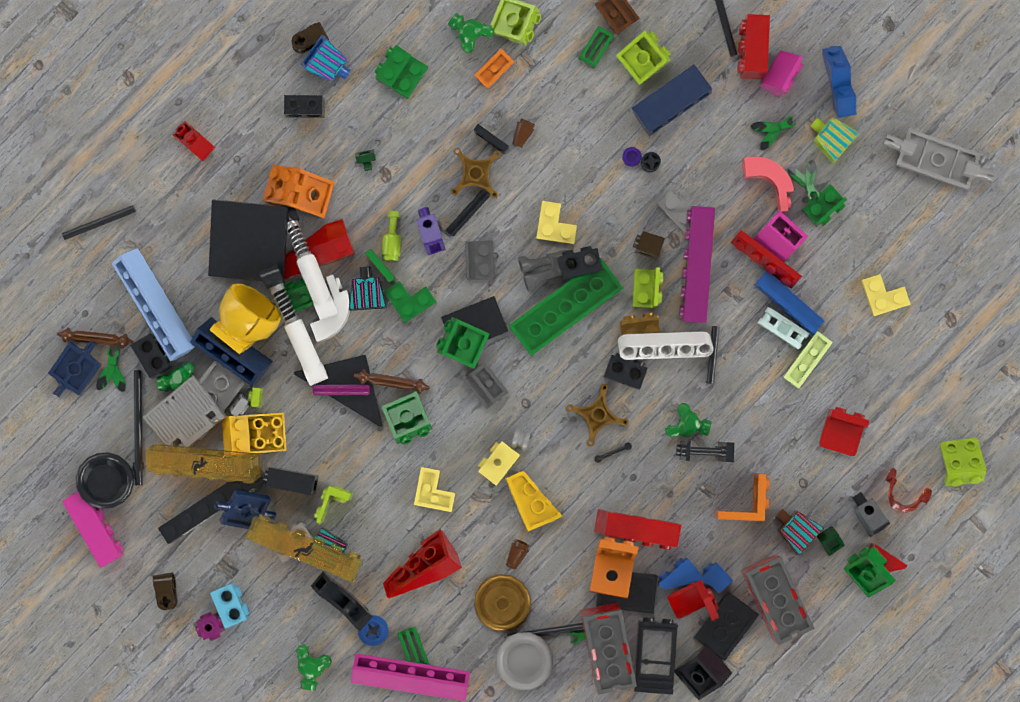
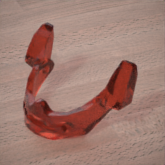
(924, 497)

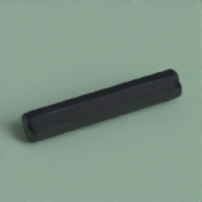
(467, 213)

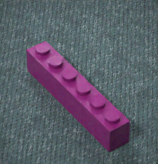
(698, 264)

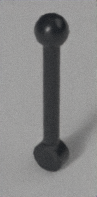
(627, 446)

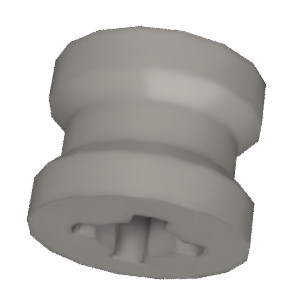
(520, 439)

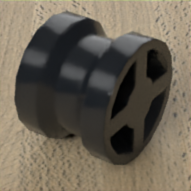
(650, 158)

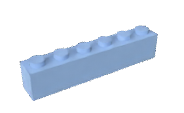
(153, 304)

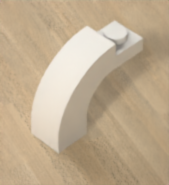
(331, 326)

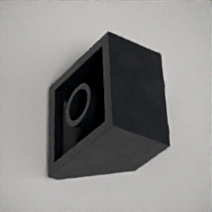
(703, 672)

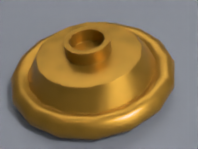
(502, 602)

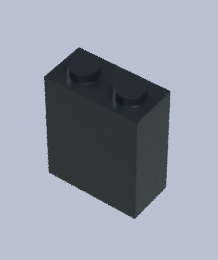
(291, 480)

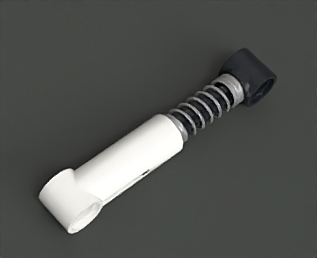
(310, 269)
(294, 327)

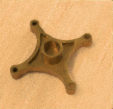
(475, 172)
(597, 415)

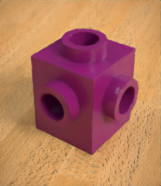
(216, 623)

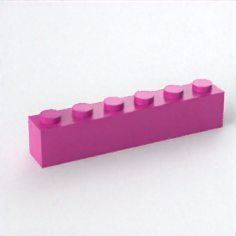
(410, 677)

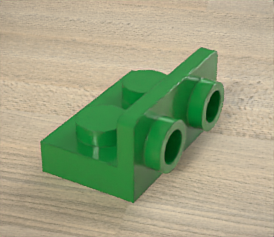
(820, 210)
(298, 295)

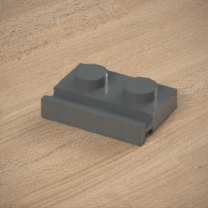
(479, 260)
(485, 385)

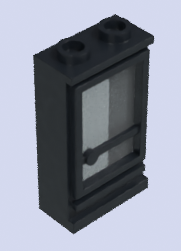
(655, 656)

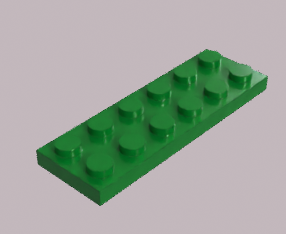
(564, 308)

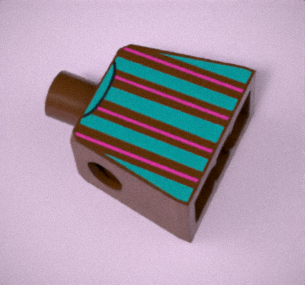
(797, 530)

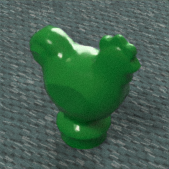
(469, 31)
(176, 377)
(688, 423)
(310, 667)

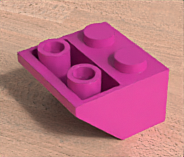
(781, 72)
(781, 236)

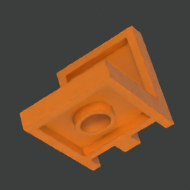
(297, 190)
(760, 502)
(616, 558)

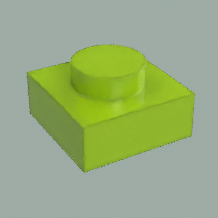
(255, 397)

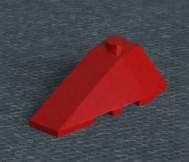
(429, 564)

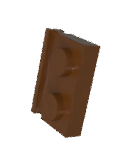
(617, 14)

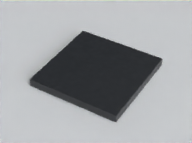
(246, 239)

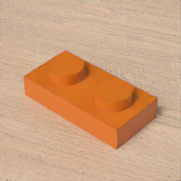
(494, 69)

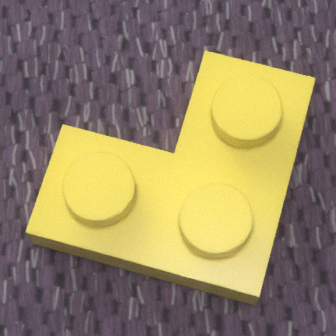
(549, 227)
(883, 301)
(428, 494)

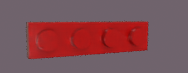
(766, 259)

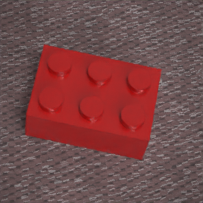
(754, 46)

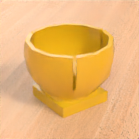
(245, 317)

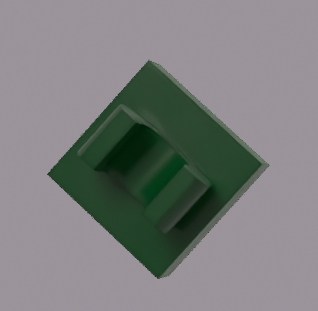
(366, 157)

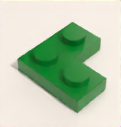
(407, 305)

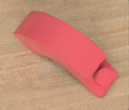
(772, 172)

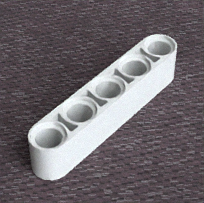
(665, 345)

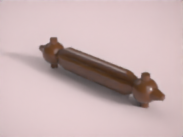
(98, 338)
(391, 381)

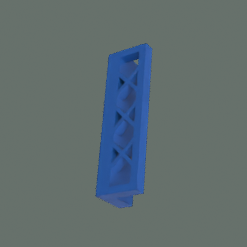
(789, 303)

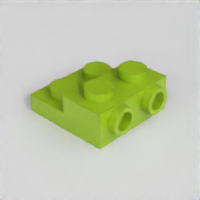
(515, 21)
(644, 56)

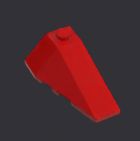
(327, 244)

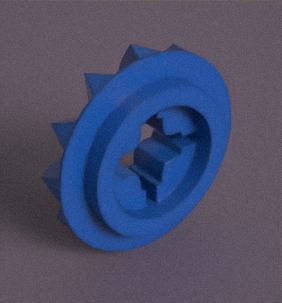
(382, 632)

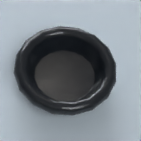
(104, 480)

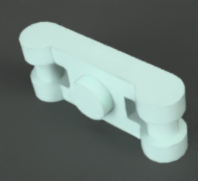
(783, 328)

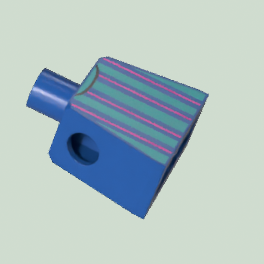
(326, 60)

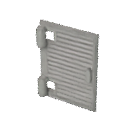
(184, 414)

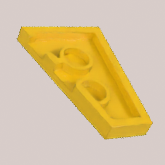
(530, 502)

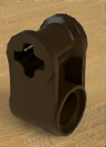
(309, 37)
(165, 589)

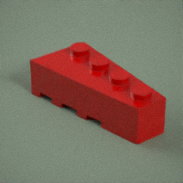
(638, 529)

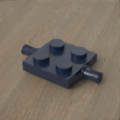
(74, 368)
(243, 507)

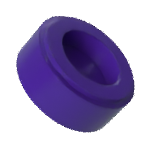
(631, 156)

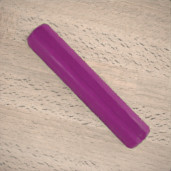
(341, 389)

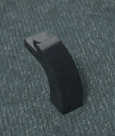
(342, 600)

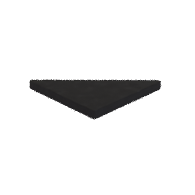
(343, 373)

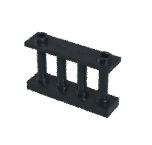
(723, 451)

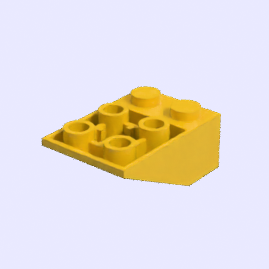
(254, 433)

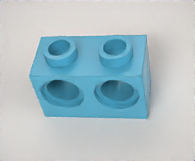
(224, 607)

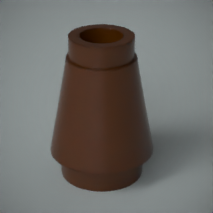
(523, 132)
(517, 553)

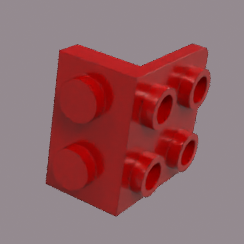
(843, 431)
(692, 599)

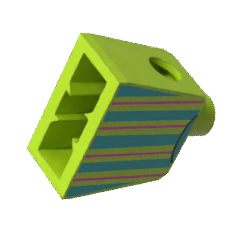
(833, 137)

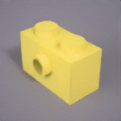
(498, 463)

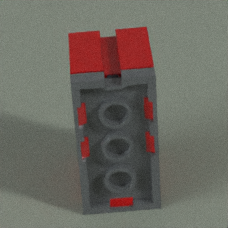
(777, 599)
(608, 648)

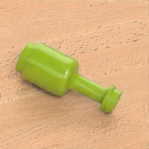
(391, 242)

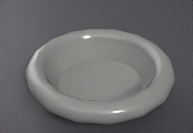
(524, 661)

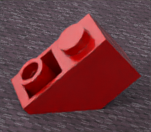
(193, 141)

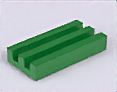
(588, 60)
(380, 265)
(404, 646)

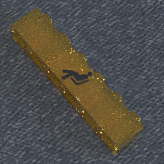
(203, 463)
(305, 549)

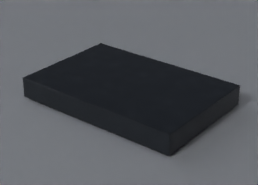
(482, 315)
(640, 596)
(729, 628)

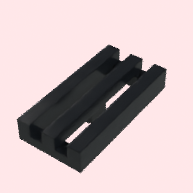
(491, 139)

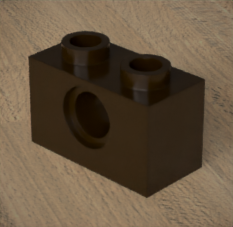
(648, 245)

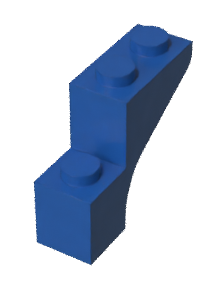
(840, 81)
(687, 573)

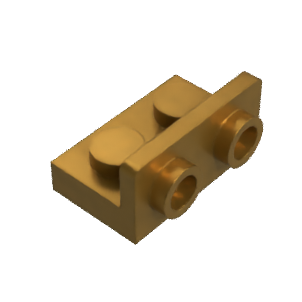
(644, 325)

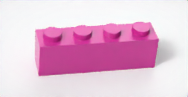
(94, 530)

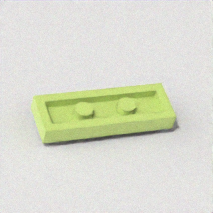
(807, 359)

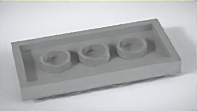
(221, 386)

